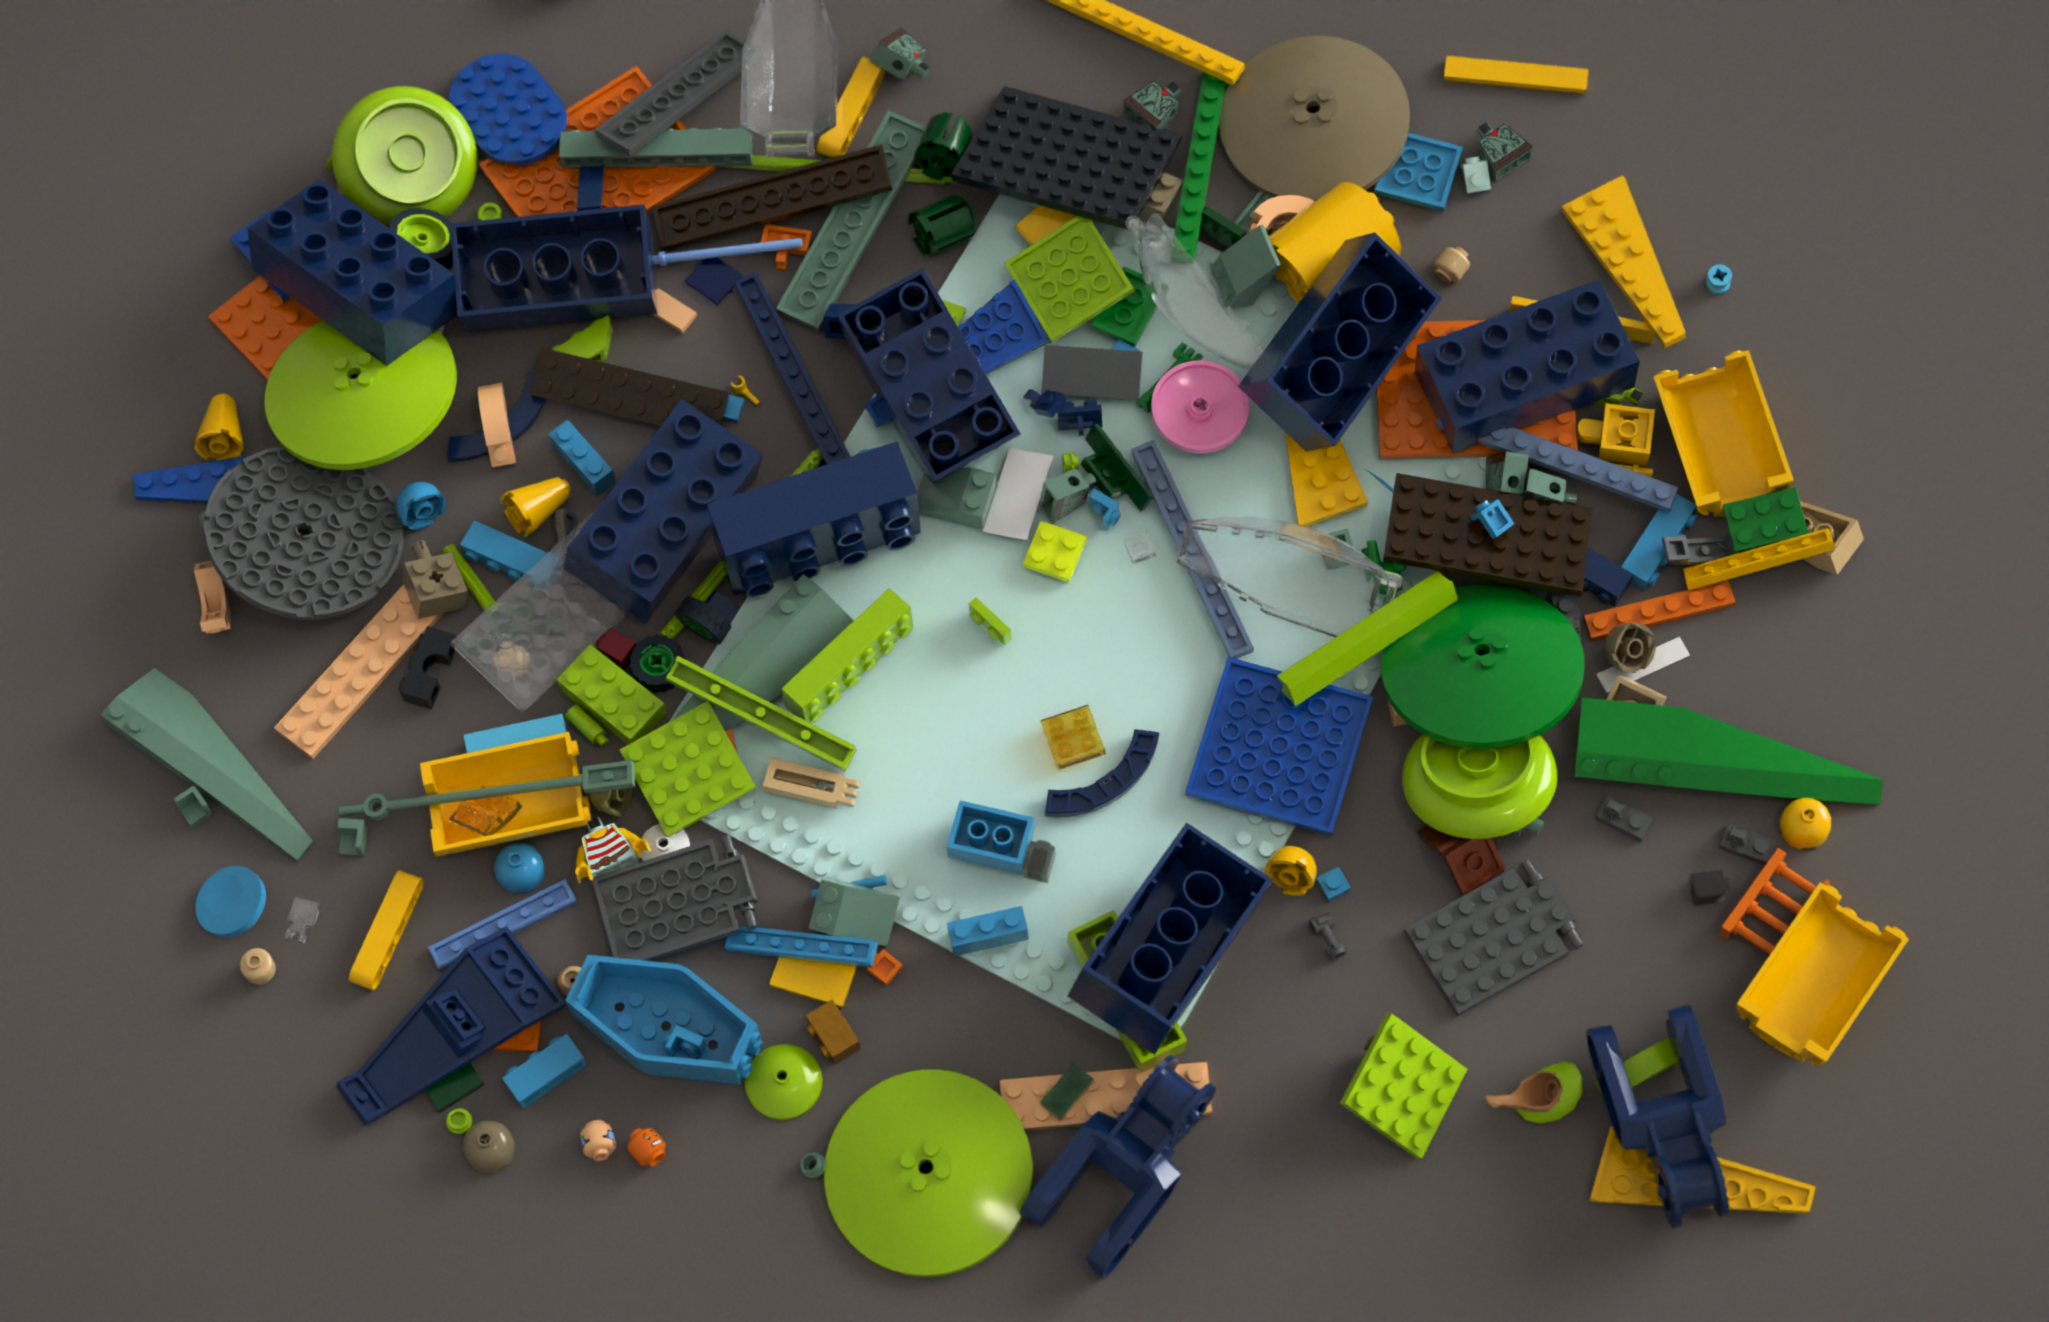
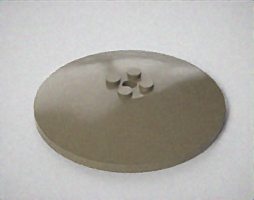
(1304, 153)

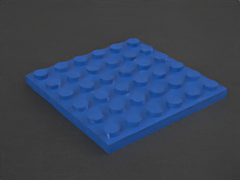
(1275, 756)

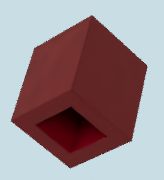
(616, 648)

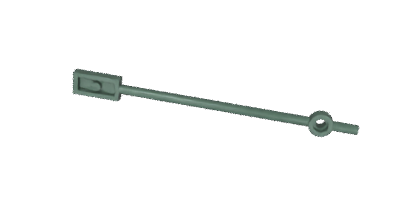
(594, 779)

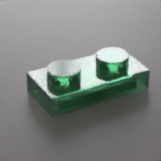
(1066, 1092)

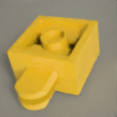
(1620, 425)

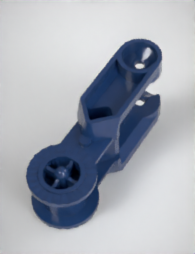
(1669, 1127)
(1133, 1151)

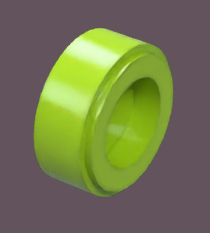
(489, 211)

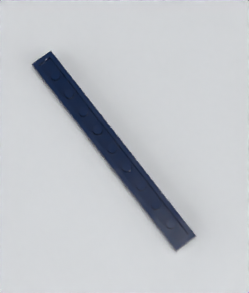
(791, 369)

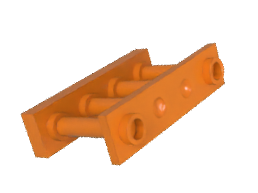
(1763, 886)

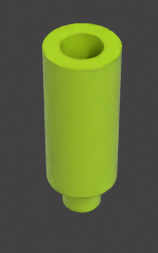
(587, 725)

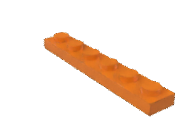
(1662, 609)

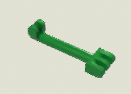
(1146, 400)

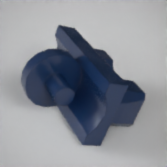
(1080, 416)

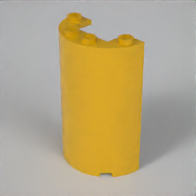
(1724, 433)
(506, 765)
(1818, 978)

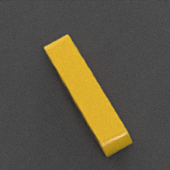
(851, 108)
(386, 930)

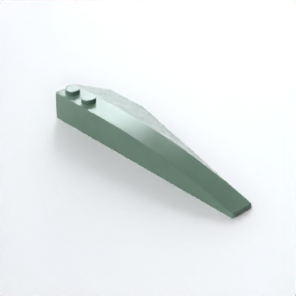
(779, 645)
(186, 740)

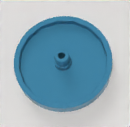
(230, 901)

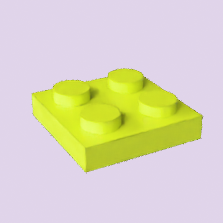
(1054, 551)

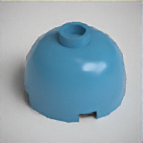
(419, 505)
(519, 868)

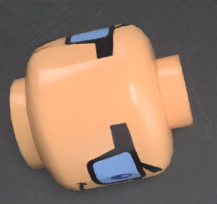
(597, 1140)

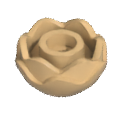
(564, 979)

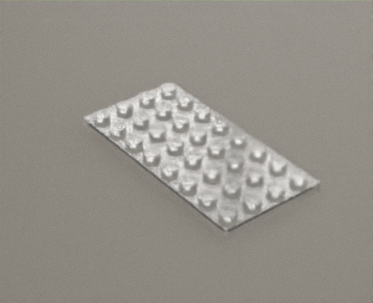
(537, 628)

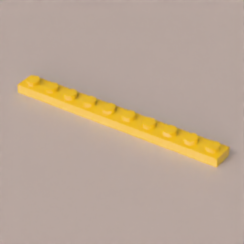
(1156, 37)

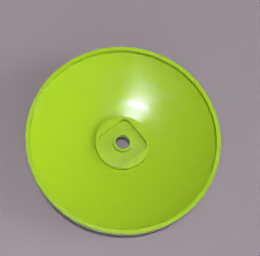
(360, 420)
(939, 1218)

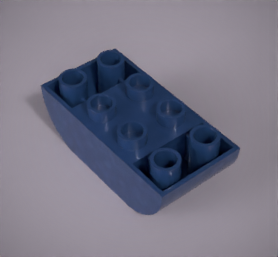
(926, 376)

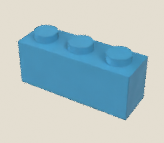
(582, 458)
(987, 931)
(544, 1070)

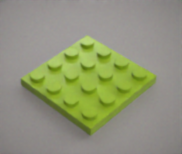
(1069, 277)
(688, 769)
(1403, 1086)

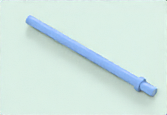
(663, 258)

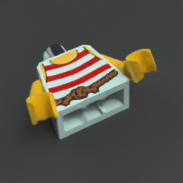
(607, 850)

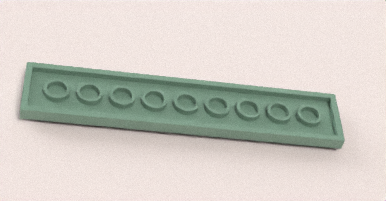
(849, 230)

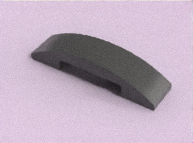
(1697, 550)

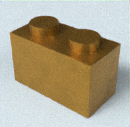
(832, 1031)

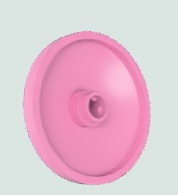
(1200, 407)

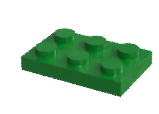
(1130, 315)
(1765, 519)

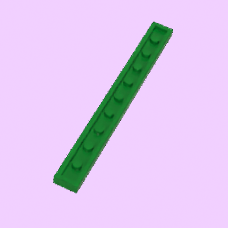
(1199, 163)

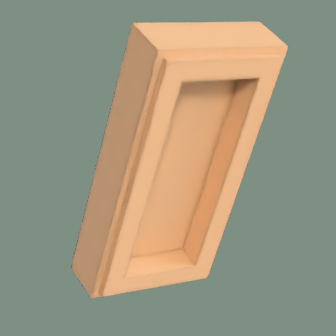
(673, 312)

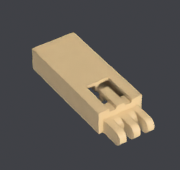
(801, 783)

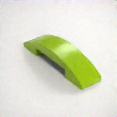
(1649, 1063)

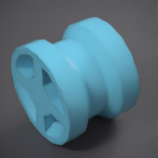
(1715, 284)

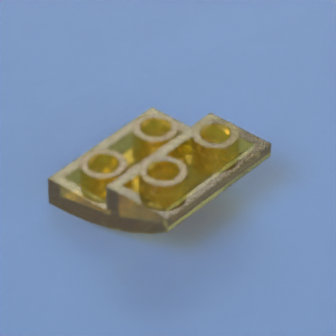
(1073, 737)
(486, 814)

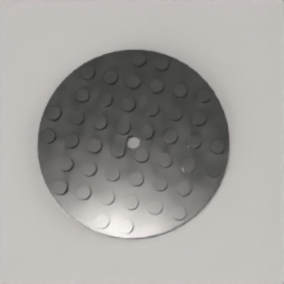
(323, 575)

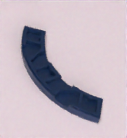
(519, 419)
(1111, 786)

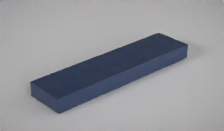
(591, 187)

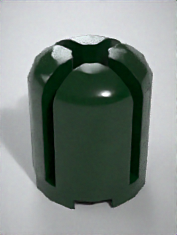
(934, 145)
(943, 225)

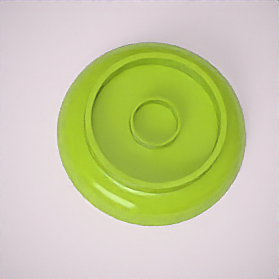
(404, 153)
(1479, 789)

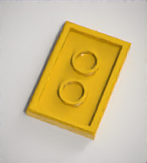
(814, 979)

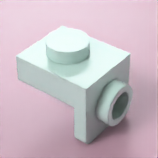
(1475, 175)

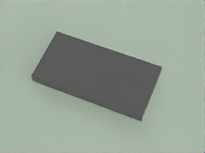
(1092, 372)

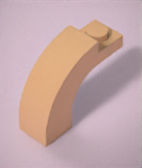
(1278, 211)
(495, 424)
(213, 598)

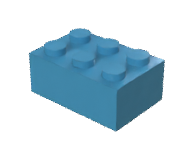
(990, 837)

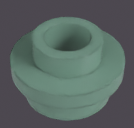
(807, 1163)

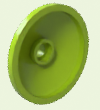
(786, 1097)

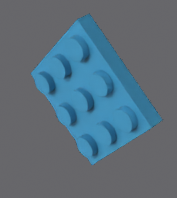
(1422, 173)

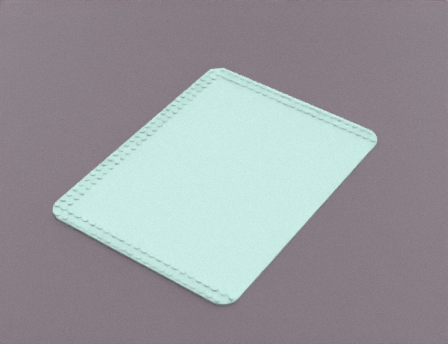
(1133, 641)

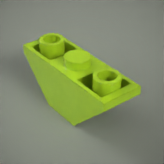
(591, 342)

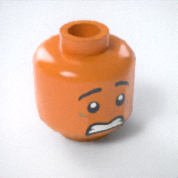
(646, 1147)

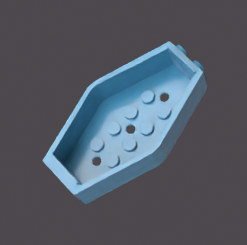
(660, 995)

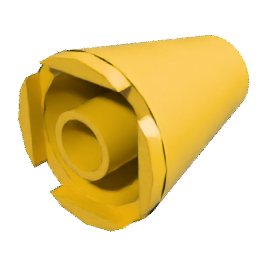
(220, 430)
(534, 504)

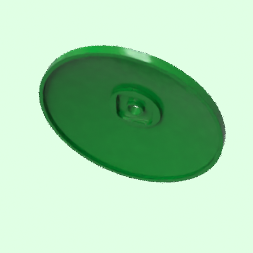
(1493, 698)

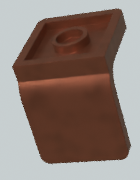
(1468, 860)

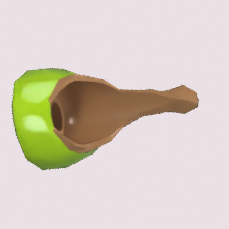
(1544, 1095)

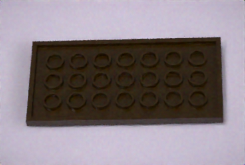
(1435, 532)

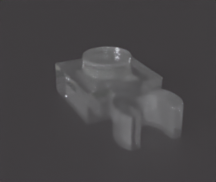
(302, 916)

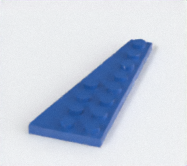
(996, 335)
(183, 483)

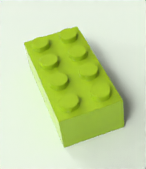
(611, 696)

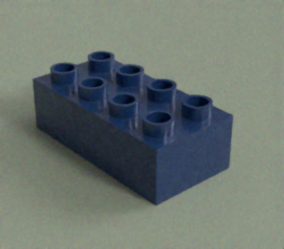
(553, 268)
(352, 272)
(1340, 342)
(1527, 365)
(659, 511)
(816, 520)
(1169, 938)

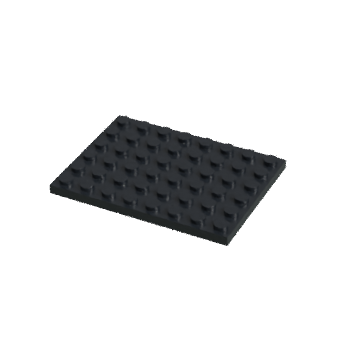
(1066, 157)

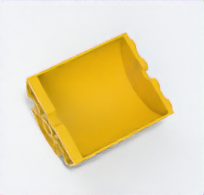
(1318, 231)

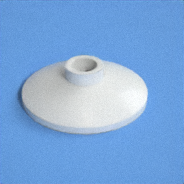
(656, 835)

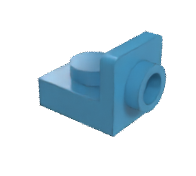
(1104, 505)
(1493, 517)
(688, 1041)

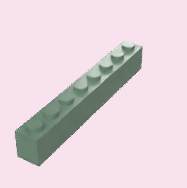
(668, 149)

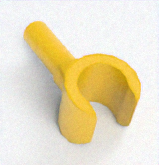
(742, 389)

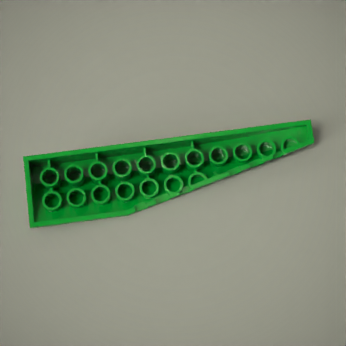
(1701, 753)

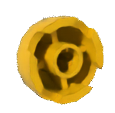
(1805, 823)
(1292, 870)

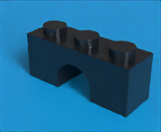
(433, 648)

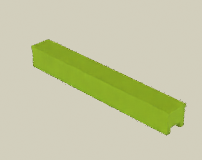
(1367, 637)
(761, 713)

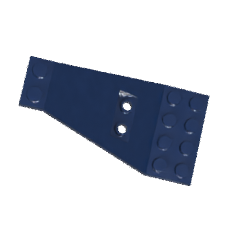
(493, 994)

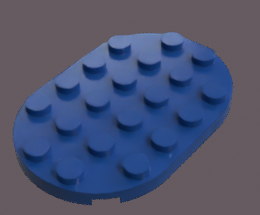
(509, 109)

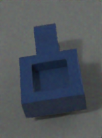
(1047, 403)

